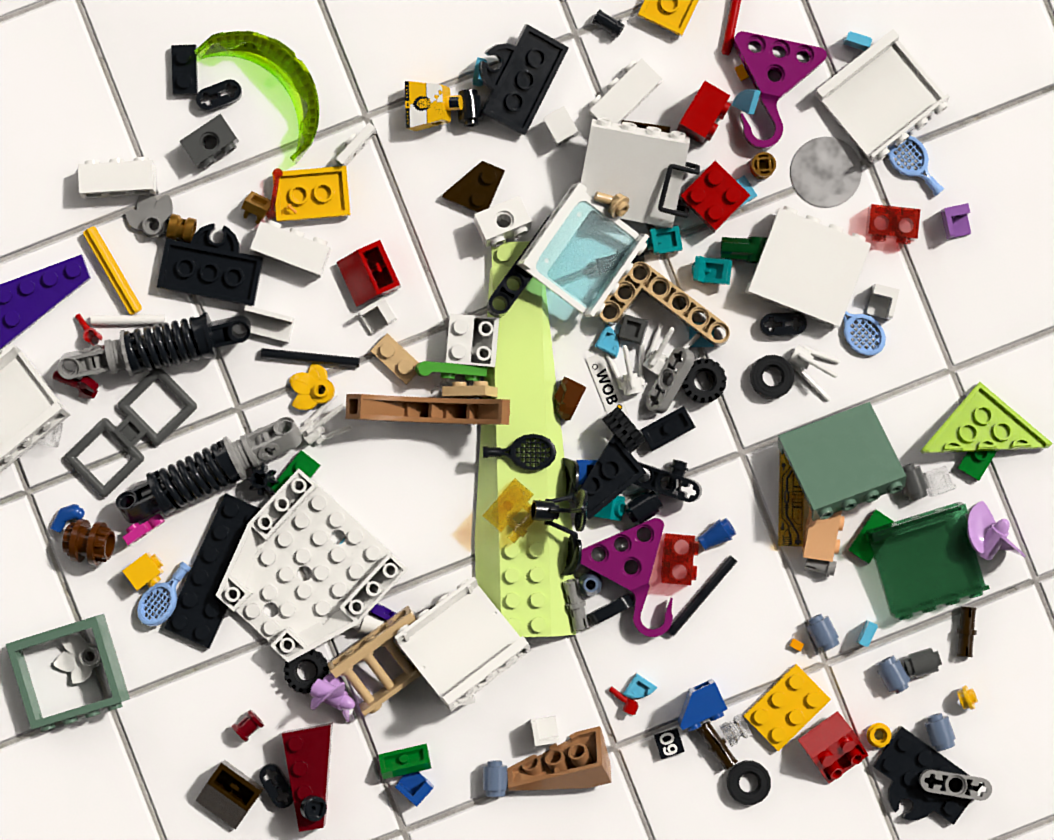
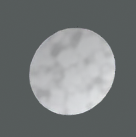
(826, 171)

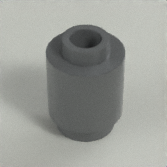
(915, 484)
(922, 663)

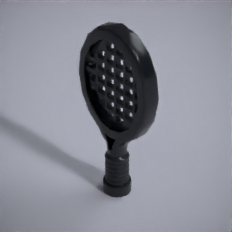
(498, 452)

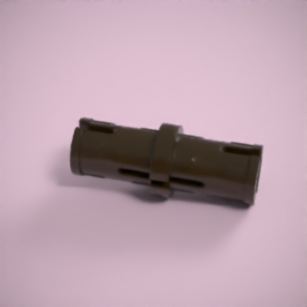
(966, 631)
(717, 745)

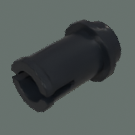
(608, 23)
(677, 467)

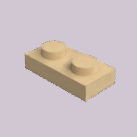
(395, 358)
(460, 390)

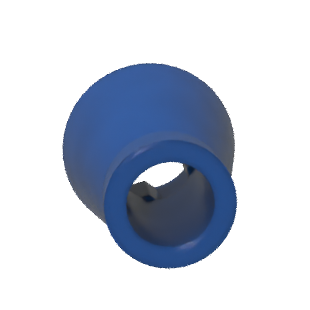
(717, 534)

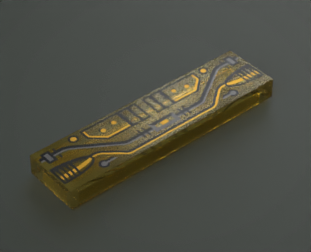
(789, 506)

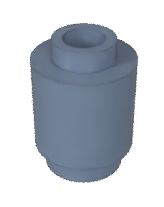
(822, 632)
(893, 674)
(940, 732)
(495, 779)

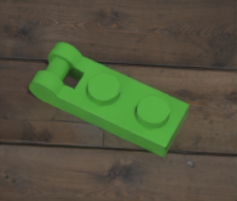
(449, 370)

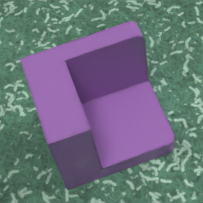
(956, 220)

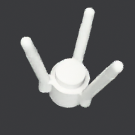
(655, 358)
(803, 358)
(631, 382)
(313, 428)

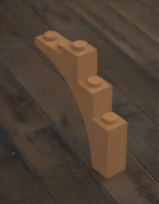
(427, 409)

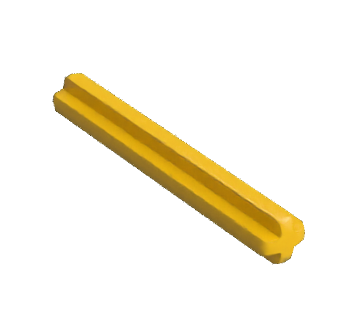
(112, 270)

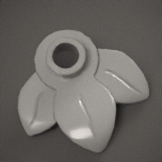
(150, 211)

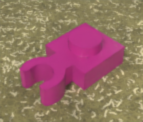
(138, 531)

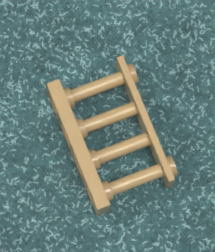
(363, 651)

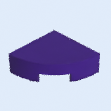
(382, 611)

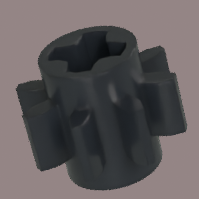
(256, 479)

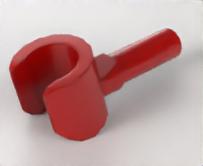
(89, 332)
(630, 705)

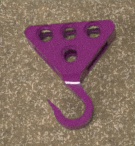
(790, 71)
(644, 554)

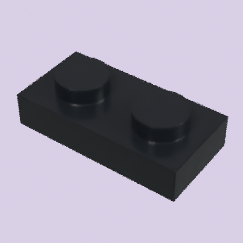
(184, 70)
(667, 428)

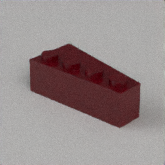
(308, 767)

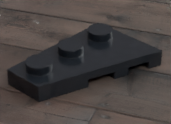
(610, 476)

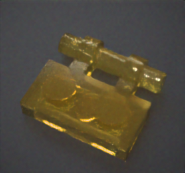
(507, 507)

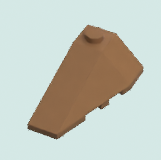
(571, 765)

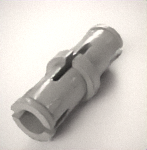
(575, 604)

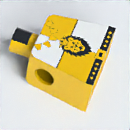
(429, 105)

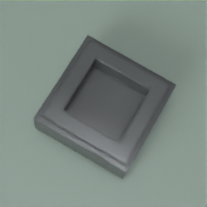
(633, 329)

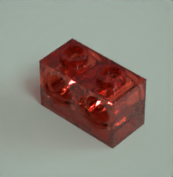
(892, 216)
(671, 558)

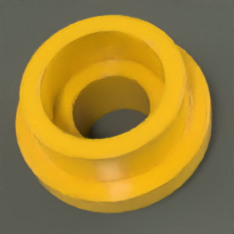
(967, 698)
(886, 735)

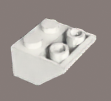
(472, 340)

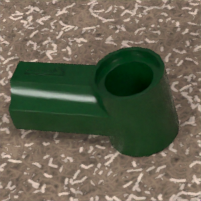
(742, 248)

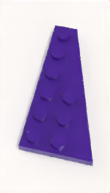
(37, 293)

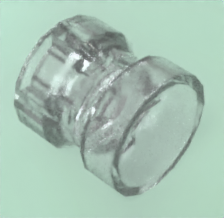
(735, 730)

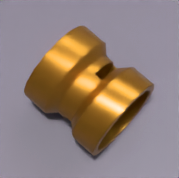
(759, 165)
(181, 228)

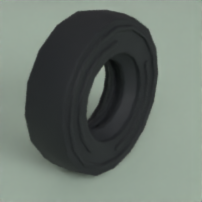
(761, 387)
(759, 793)

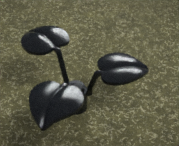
(548, 511)

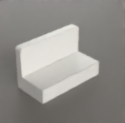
(269, 324)

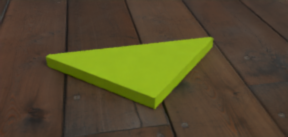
(984, 424)

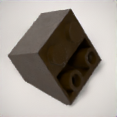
(229, 794)

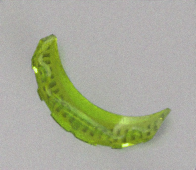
(282, 64)

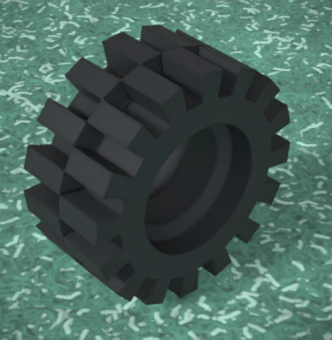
(717, 388)
(624, 429)
(295, 681)

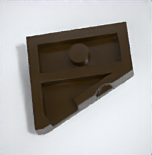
(476, 188)

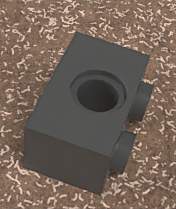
(195, 142)

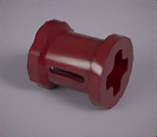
(248, 725)

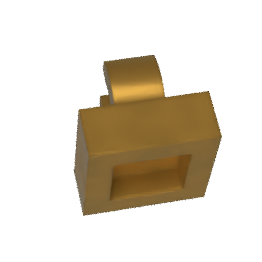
(256, 205)

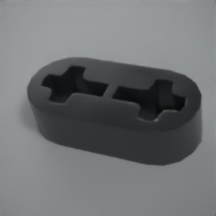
(217, 89)
(783, 330)
(610, 609)
(272, 789)

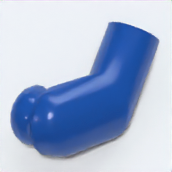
(65, 514)

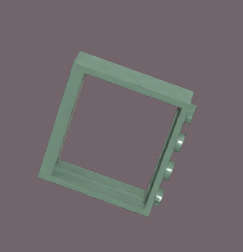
(109, 661)

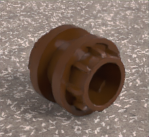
(83, 541)

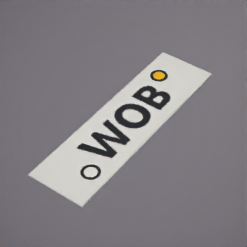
(605, 383)

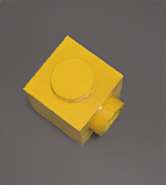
(144, 571)

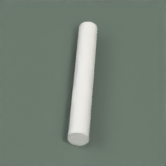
(127, 319)

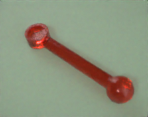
(278, 173)

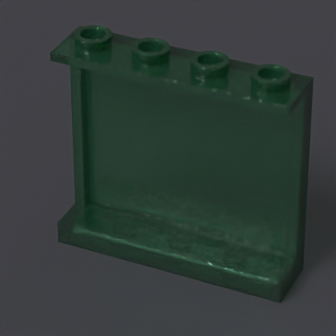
(926, 561)

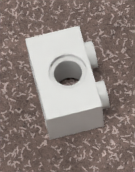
(511, 211)

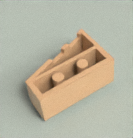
(820, 537)

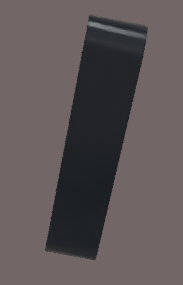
(503, 292)

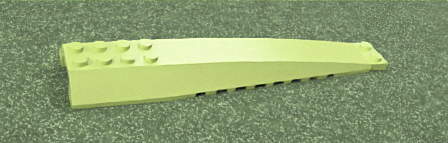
(523, 575)

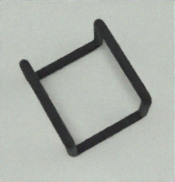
(696, 170)

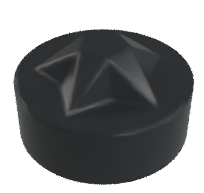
(313, 808)

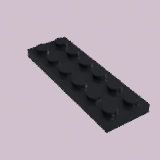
(197, 607)

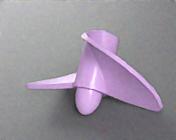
(987, 535)
(332, 692)

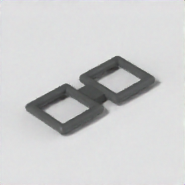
(130, 432)

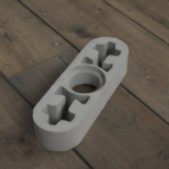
(656, 392)
(972, 794)

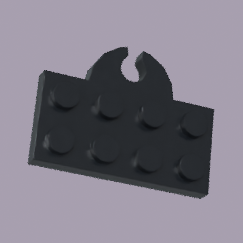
(521, 77)
(211, 268)
(903, 763)

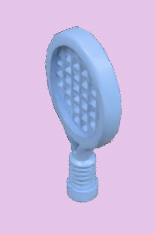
(929, 180)
(847, 329)
(170, 587)

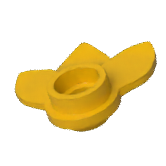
(308, 386)

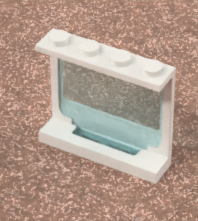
(582, 252)

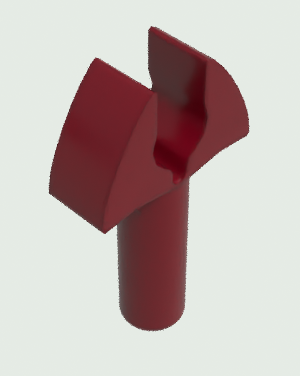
(86, 386)

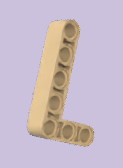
(666, 299)

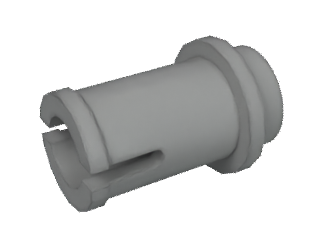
(821, 566)

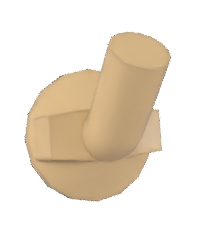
(617, 203)

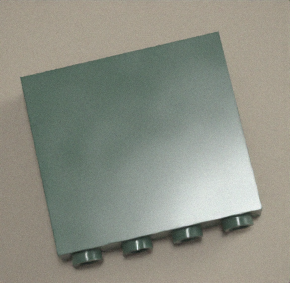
(842, 461)

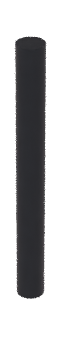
(310, 357)
(702, 595)

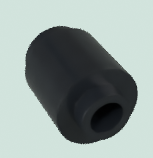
(472, 108)
(644, 507)

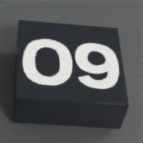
(669, 743)

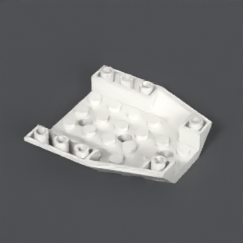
(294, 533)

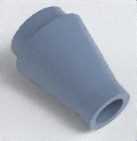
(590, 576)

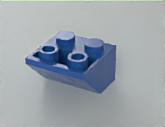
(700, 704)

